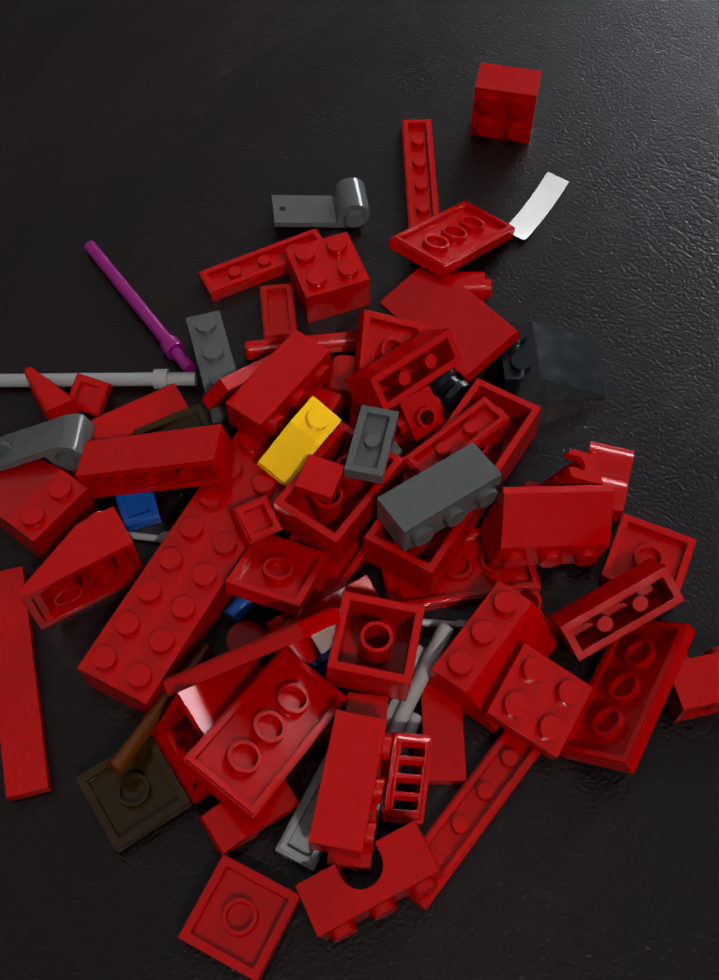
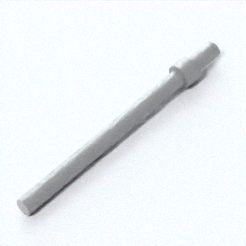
(158, 379)

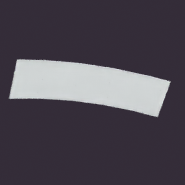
(538, 205)

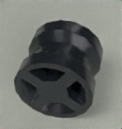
(450, 389)

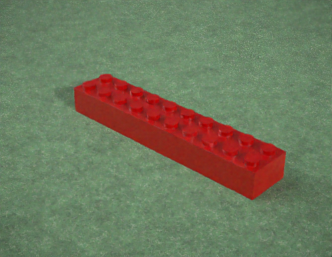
(183, 583)

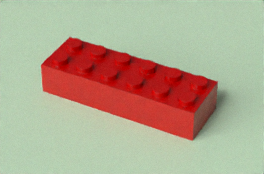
(427, 564)

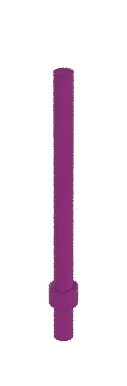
(170, 343)

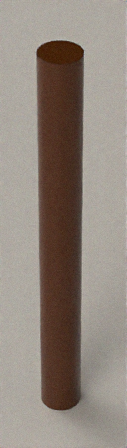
(152, 717)

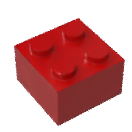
(504, 102)
(327, 277)
(375, 645)

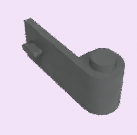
(343, 210)
(57, 439)

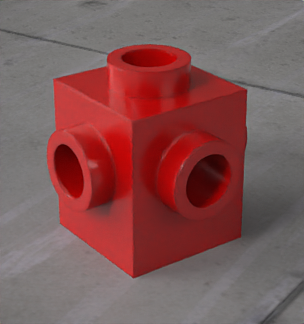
(419, 415)

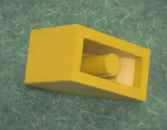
(298, 439)

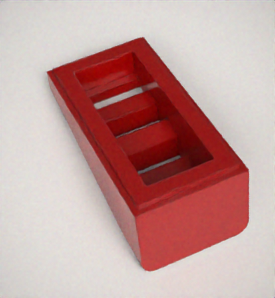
(50, 398)
(420, 778)

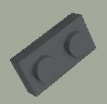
(371, 444)

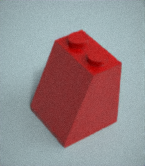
(194, 713)

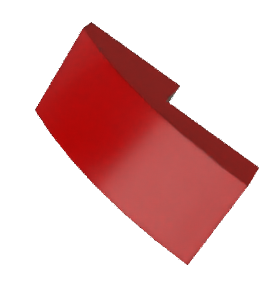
(231, 831)

